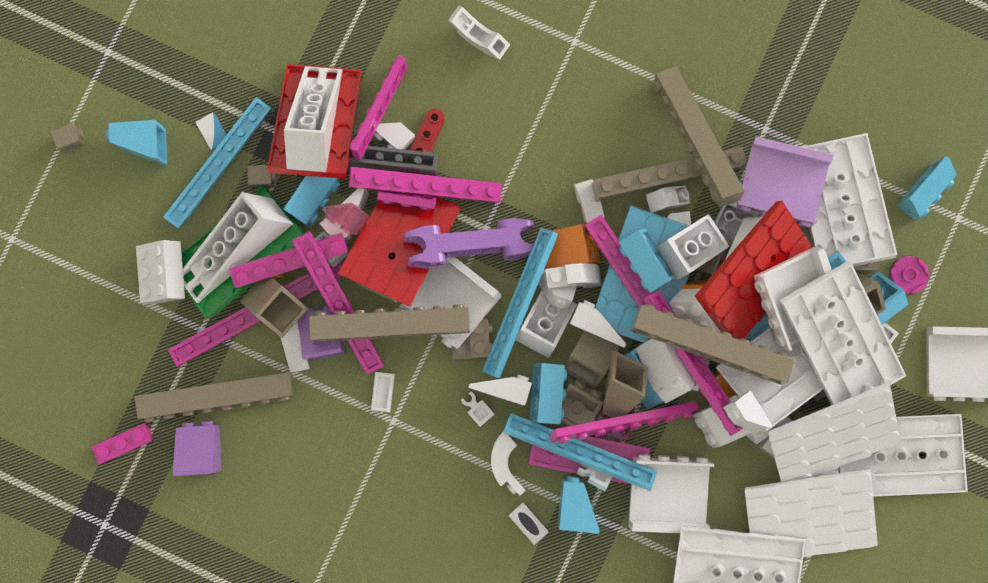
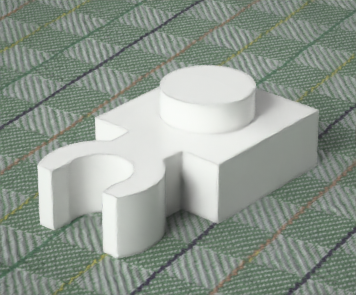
(479, 411)
(596, 478)

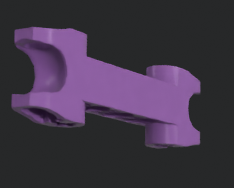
(439, 246)

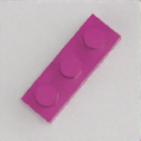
(407, 200)
(122, 443)

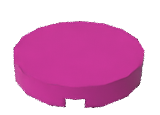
(909, 274)

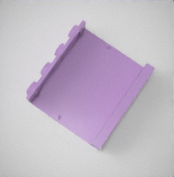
(787, 175)

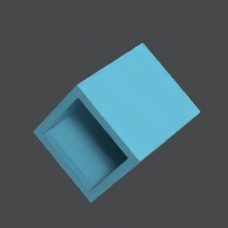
(140, 138)
(575, 507)

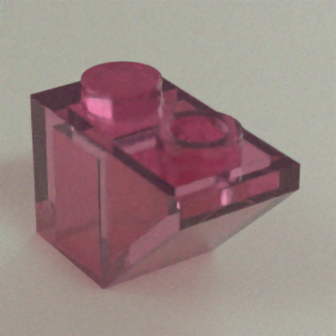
(348, 216)

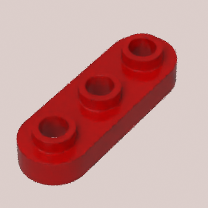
(430, 126)

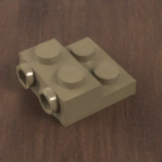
(477, 343)
(580, 403)

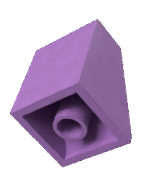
(317, 350)
(197, 449)

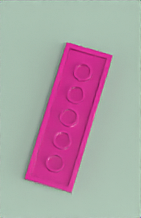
(548, 459)

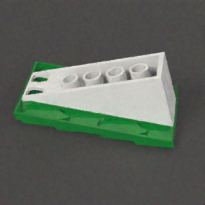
(248, 231)

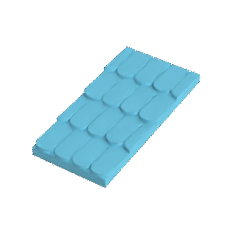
(614, 299)

